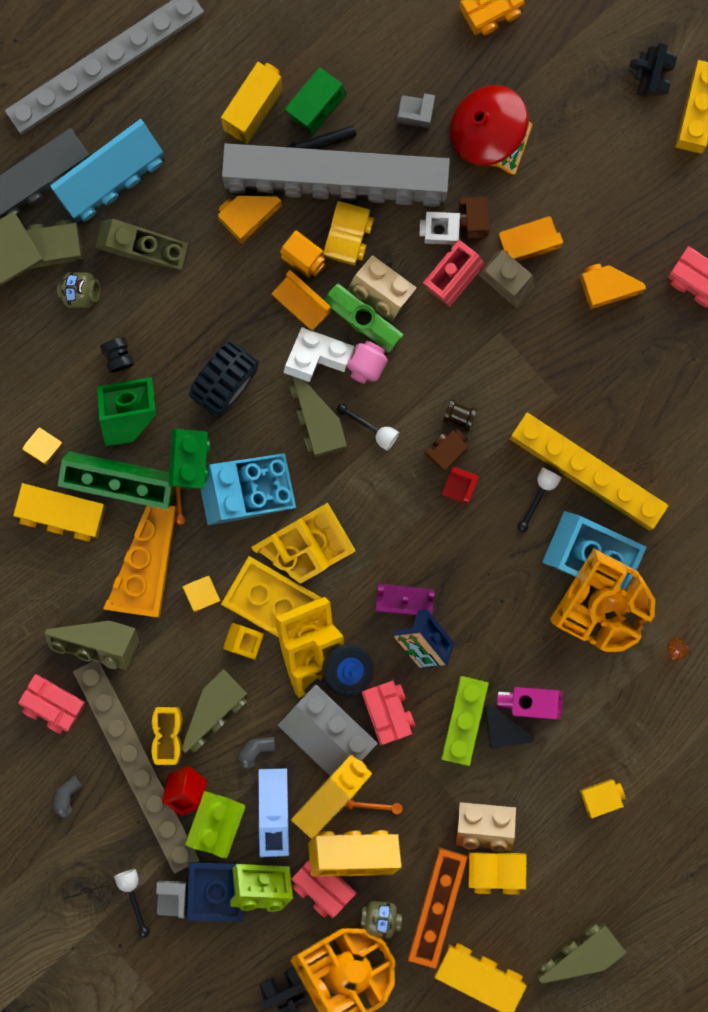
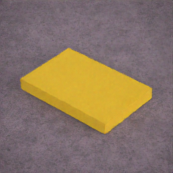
(263, 594)

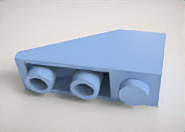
(273, 812)

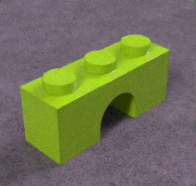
(464, 720)

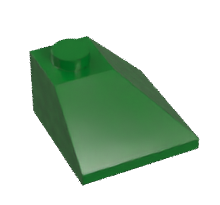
(125, 409)

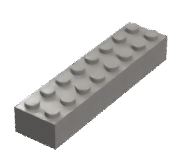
(335, 174)

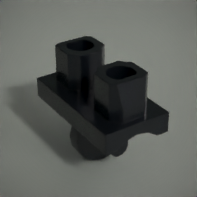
(649, 70)
(273, 995)

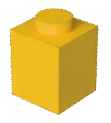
(602, 798)

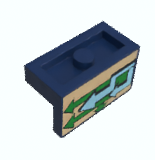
(426, 642)

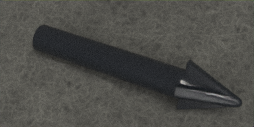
(325, 139)

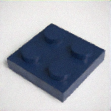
(210, 891)

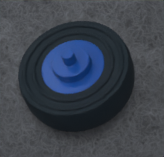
(347, 669)

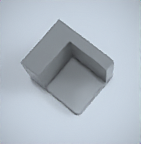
(416, 111)
(171, 898)

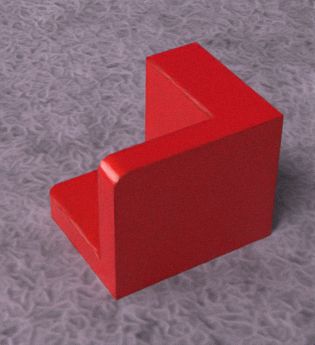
(460, 485)
(184, 790)

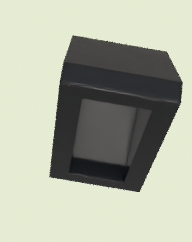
(503, 730)

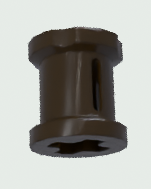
(460, 415)

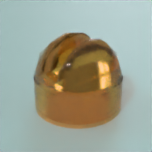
(678, 648)

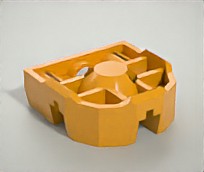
(606, 576)
(341, 969)

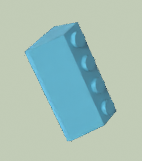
(108, 172)

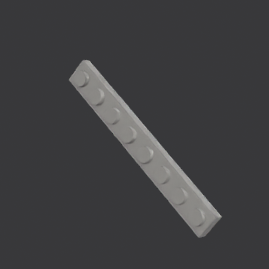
(103, 63)

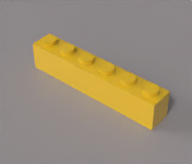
(588, 472)

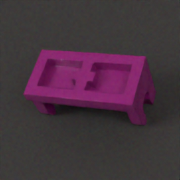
(403, 599)

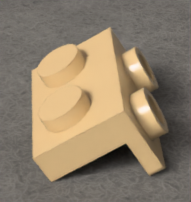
(381, 288)
(486, 827)

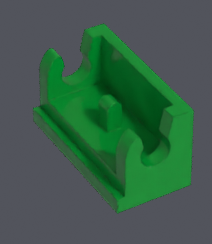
(316, 101)

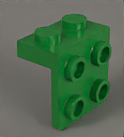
(188, 459)

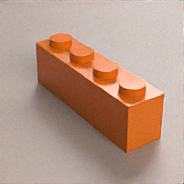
(437, 907)

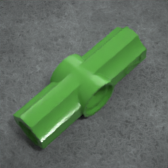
(376, 330)

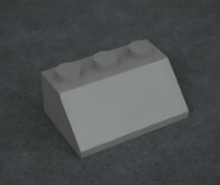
(326, 731)

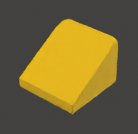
(42, 446)
(201, 593)
(243, 641)

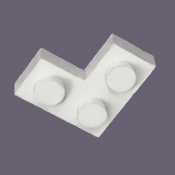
(314, 349)

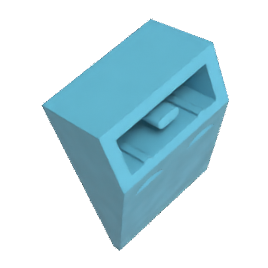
(247, 489)

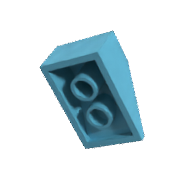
(577, 538)

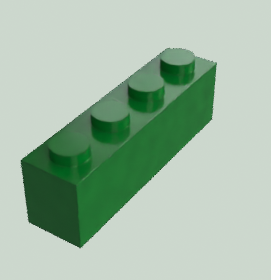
(116, 480)

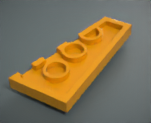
(145, 566)

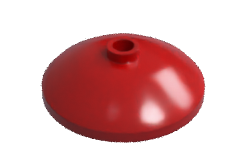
(497, 133)

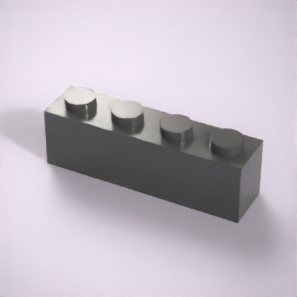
(36, 173)

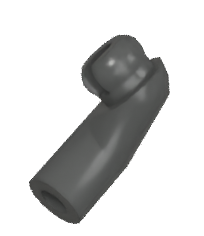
(253, 748)
(62, 796)

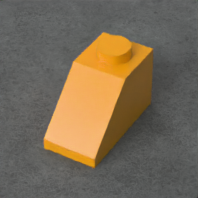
(247, 214)
(608, 285)

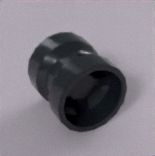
(117, 355)

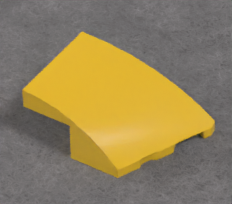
(307, 544)
(305, 641)

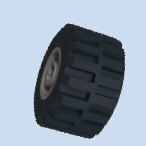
(223, 378)

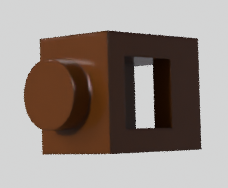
(475, 217)
(447, 449)

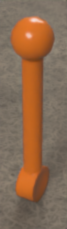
(180, 519)
(396, 808)

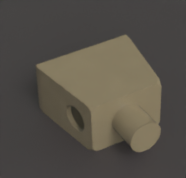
(507, 277)

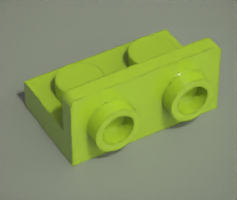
(215, 824)
(261, 887)

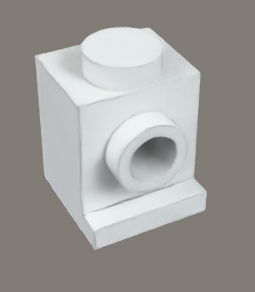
(447, 221)

